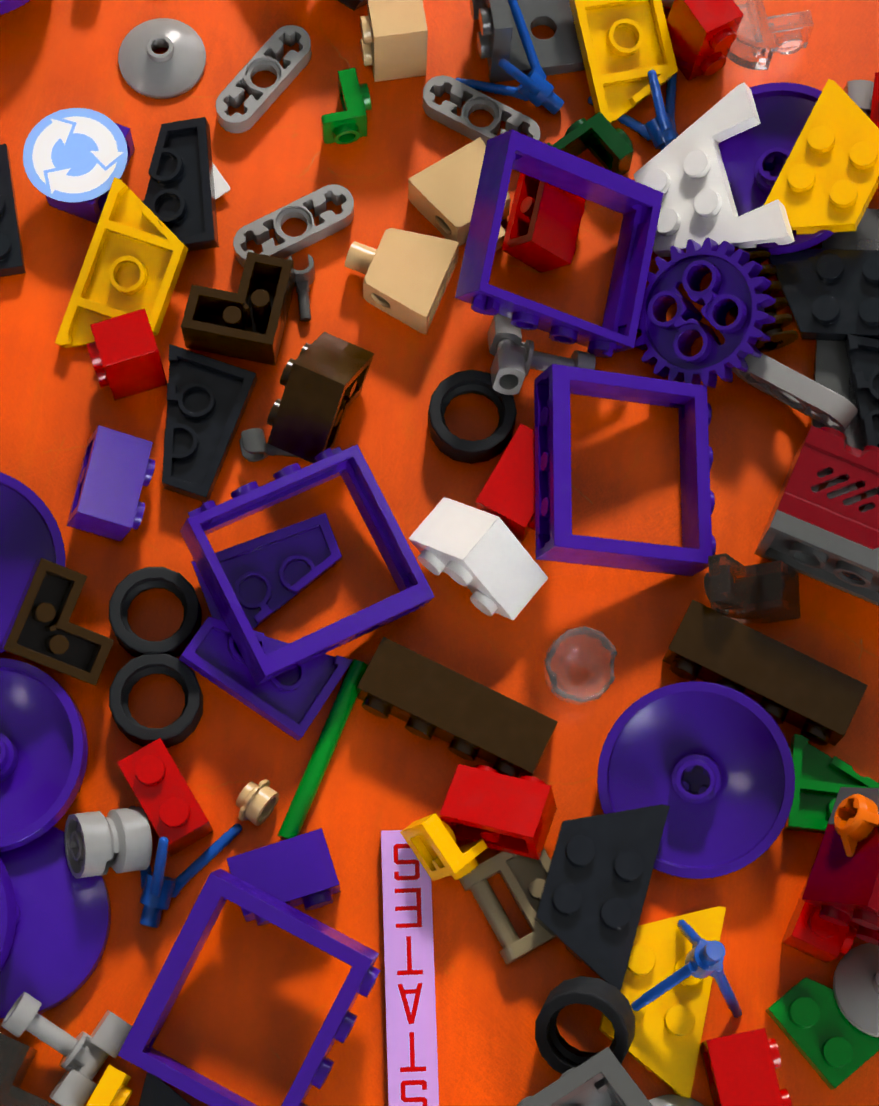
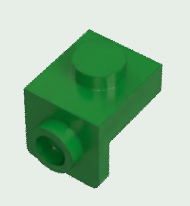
(350, 123)

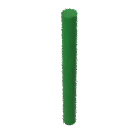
(323, 751)

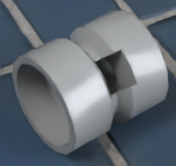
(113, 841)

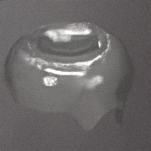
(580, 665)

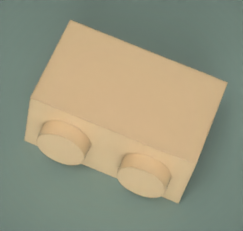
(394, 39)

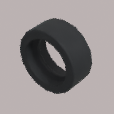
(465, 450)
(144, 580)
(142, 667)
(589, 992)

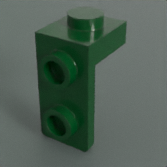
(607, 144)

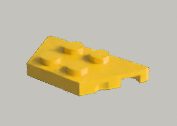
(619, 48)
(830, 167)
(126, 268)
(672, 1025)

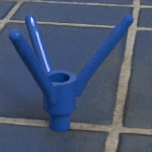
(534, 84)
(663, 127)
(160, 888)
(702, 961)

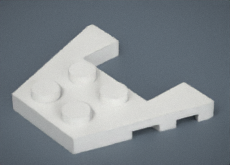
(697, 189)

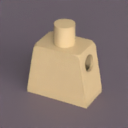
(448, 192)
(405, 274)

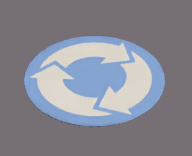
(74, 155)

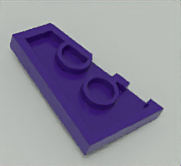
(275, 567)
(286, 700)

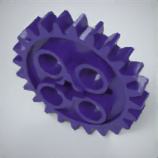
(732, 285)

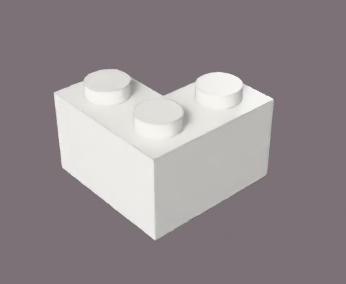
(479, 555)

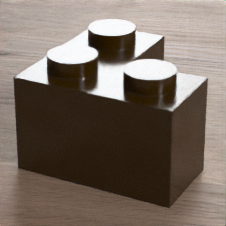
(246, 322)
(316, 395)
(43, 630)

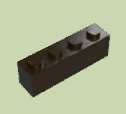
(771, 673)
(455, 710)

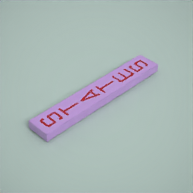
(408, 975)

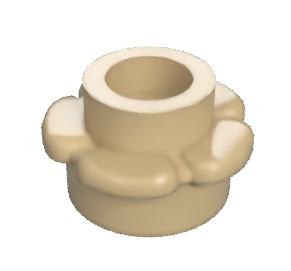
(257, 802)

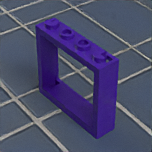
(587, 180)
(553, 472)
(288, 483)
(184, 953)

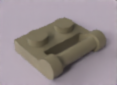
(525, 882)

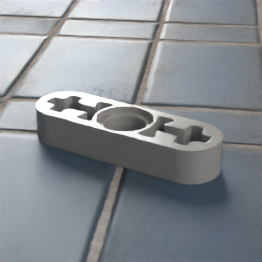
(264, 60)
(474, 100)
(328, 223)
(798, 392)

